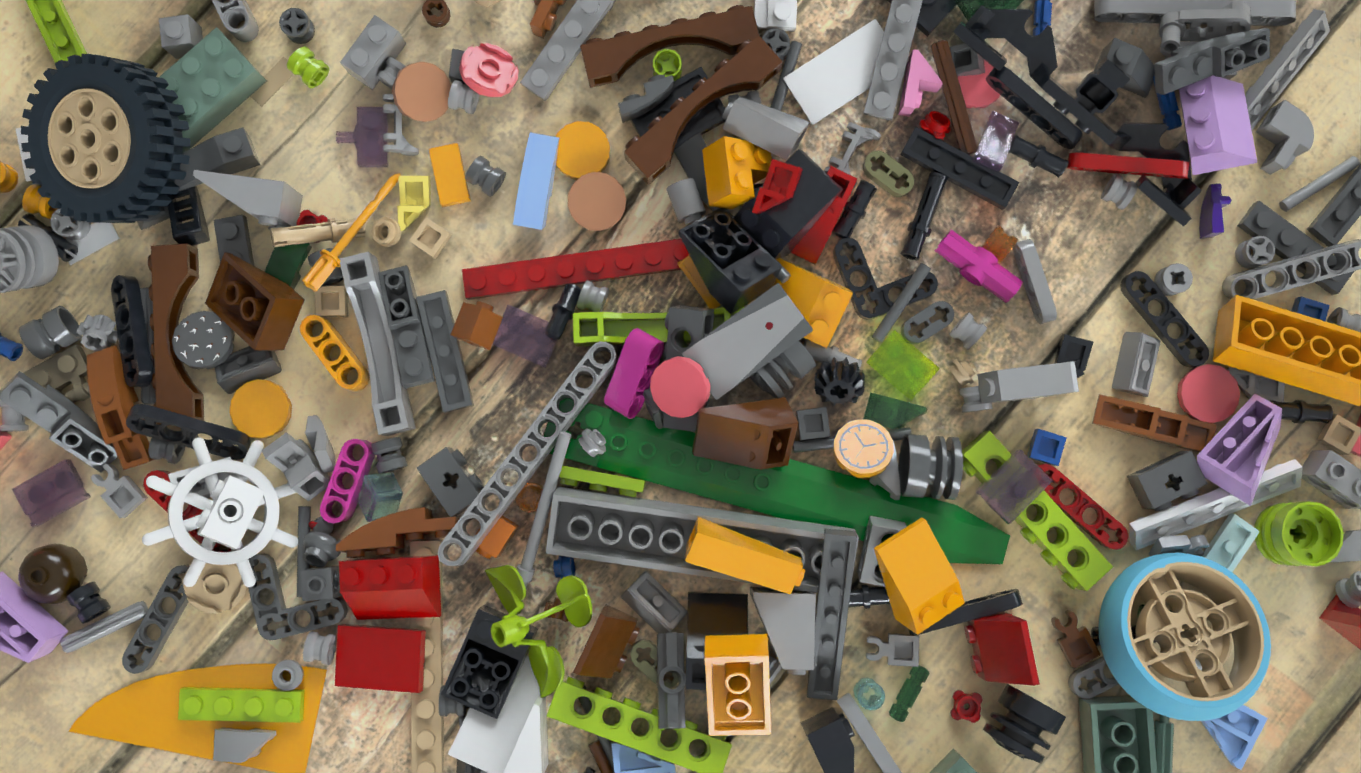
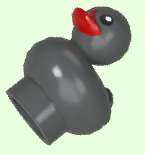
(319, 544)

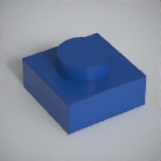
(1310, 308)
(1046, 447)

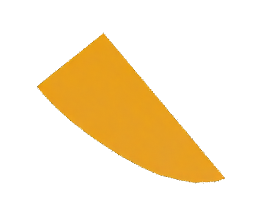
(149, 709)

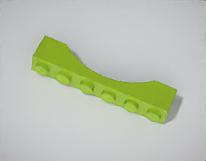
(615, 327)

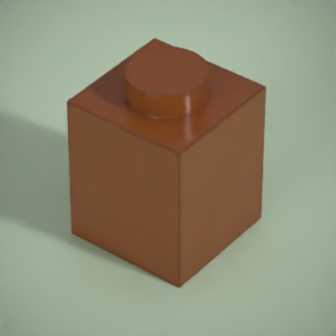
(477, 324)

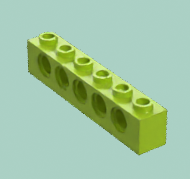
(1090, 562)
(563, 710)

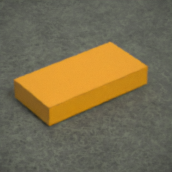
(449, 175)

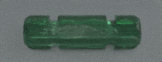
(909, 693)

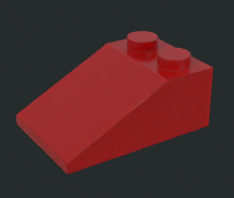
(1002, 649)

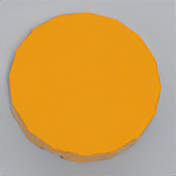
(582, 149)
(260, 408)

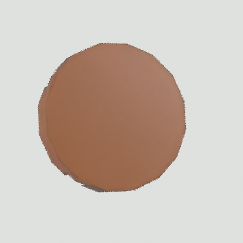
(421, 91)
(596, 201)

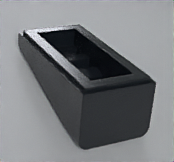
(190, 232)

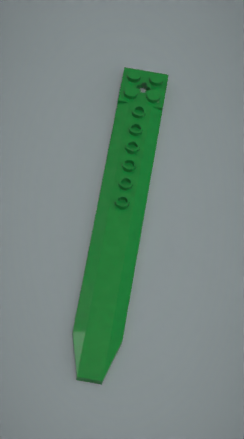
(785, 492)

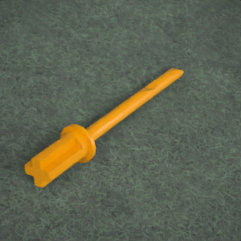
(329, 260)

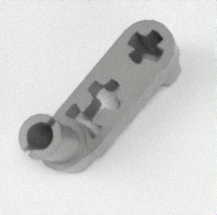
(1220, 22)

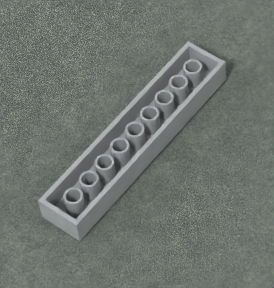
(656, 533)

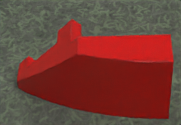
(778, 186)

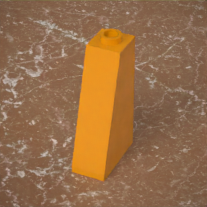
(742, 557)

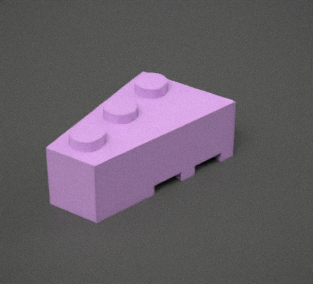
(1242, 448)
(25, 626)

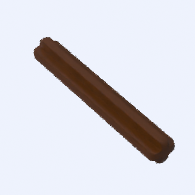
(954, 97)

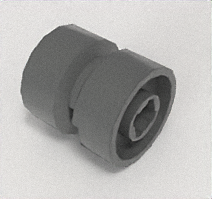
(47, 334)

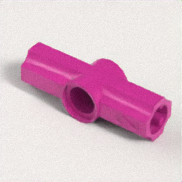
(978, 266)

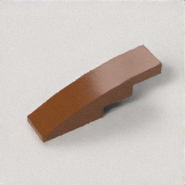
(1152, 423)

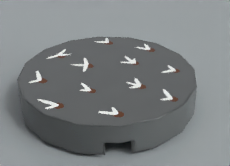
(203, 340)

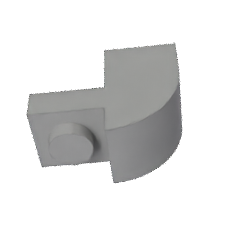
(1289, 131)
(298, 465)

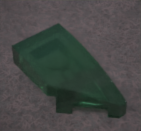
(891, 412)

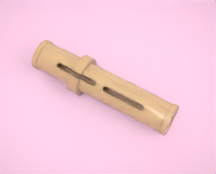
(310, 233)

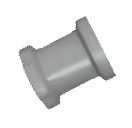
(12, 419)

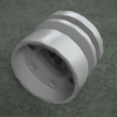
(26, 258)

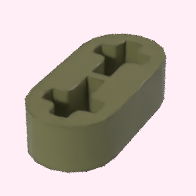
(892, 168)
(647, 667)

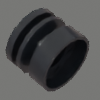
(1024, 724)

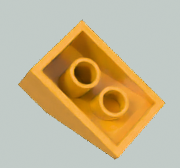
(817, 300)
(918, 577)
(738, 684)

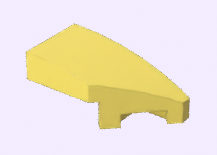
(414, 198)

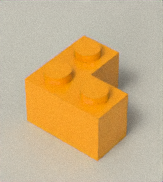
(732, 169)

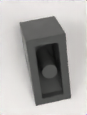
(1132, 62)

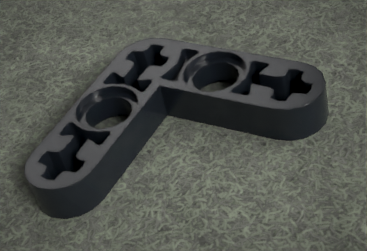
(877, 295)

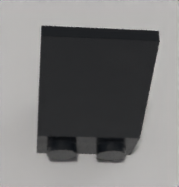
(786, 224)
(831, 741)

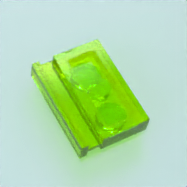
(902, 364)

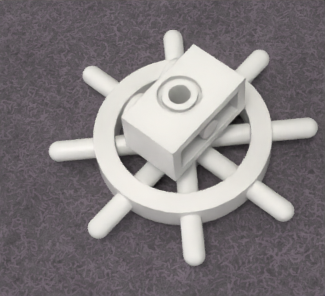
(226, 516)

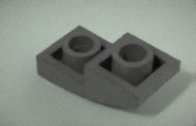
(655, 92)

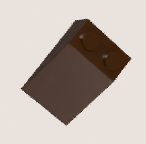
(254, 303)
(607, 643)

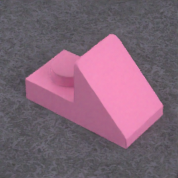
(917, 77)

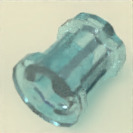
(875, 701)

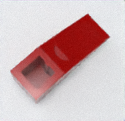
(816, 238)

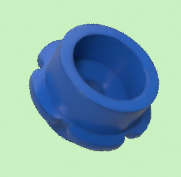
(564, 567)

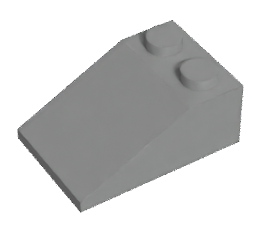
(267, 200)

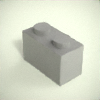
(372, 50)

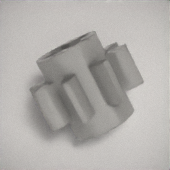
(97, 332)

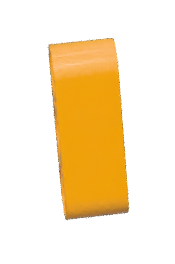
(324, 343)

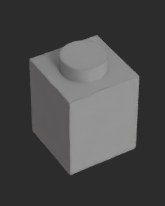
(179, 34)

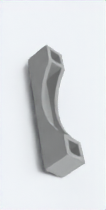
(389, 397)

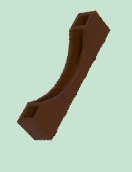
(611, 58)
(746, 71)
(173, 275)

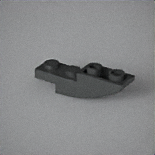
(1211, 57)
(406, 326)
(62, 418)

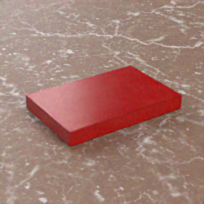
(380, 658)

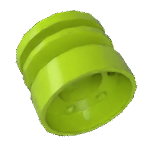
(1299, 534)

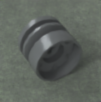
(793, 360)
(937, 467)

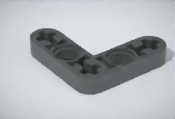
(277, 609)

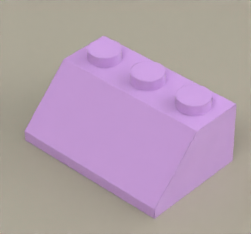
(1217, 125)

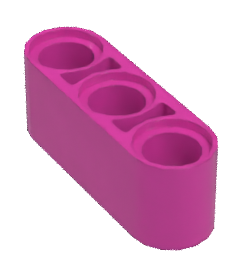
(633, 373)
(336, 491)

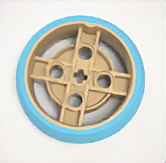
(1232, 613)

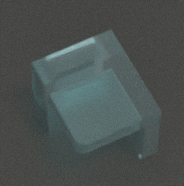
(379, 495)

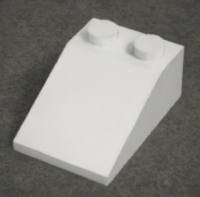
(531, 749)

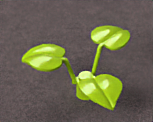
(544, 660)

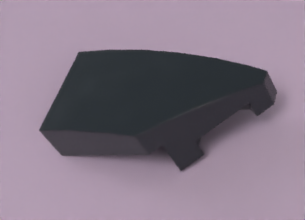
(1074, 349)

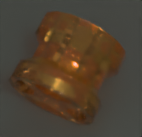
(999, 243)
(526, 498)

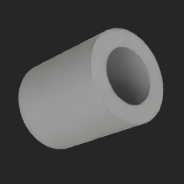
(686, 201)

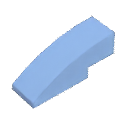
(536, 181)

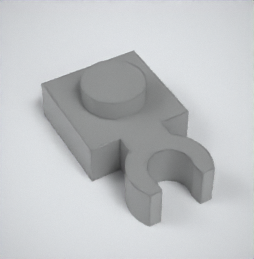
(121, 494)
(1179, 544)
(900, 649)

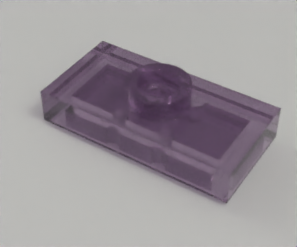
(995, 141)

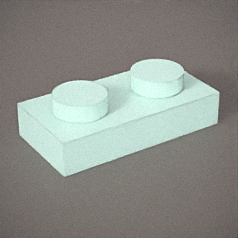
(1231, 542)

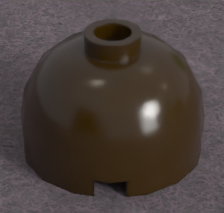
(52, 573)

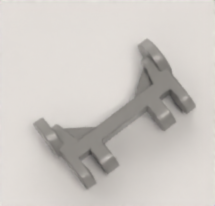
(861, 135)
(400, 143)

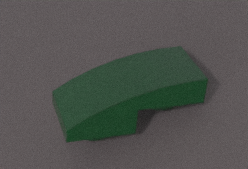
(287, 261)

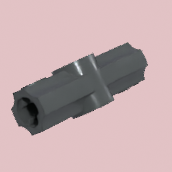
(671, 701)

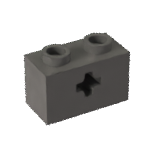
(436, 474)
(1151, 480)

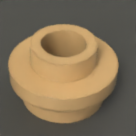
(380, 228)
(962, 372)

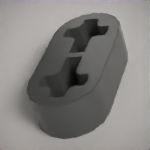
(923, 317)

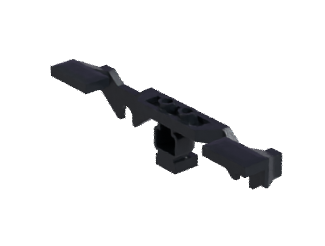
(1093, 95)

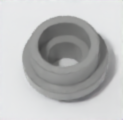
(592, 442)
(296, 675)

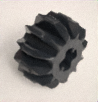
(839, 382)

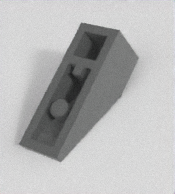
(220, 154)

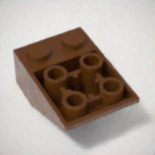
(747, 433)

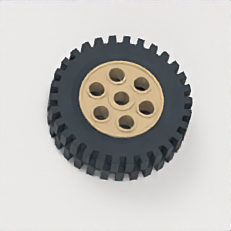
(105, 139)

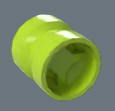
(667, 61)
(305, 64)

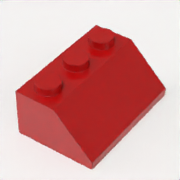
(392, 587)

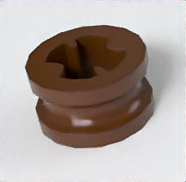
(433, 20)

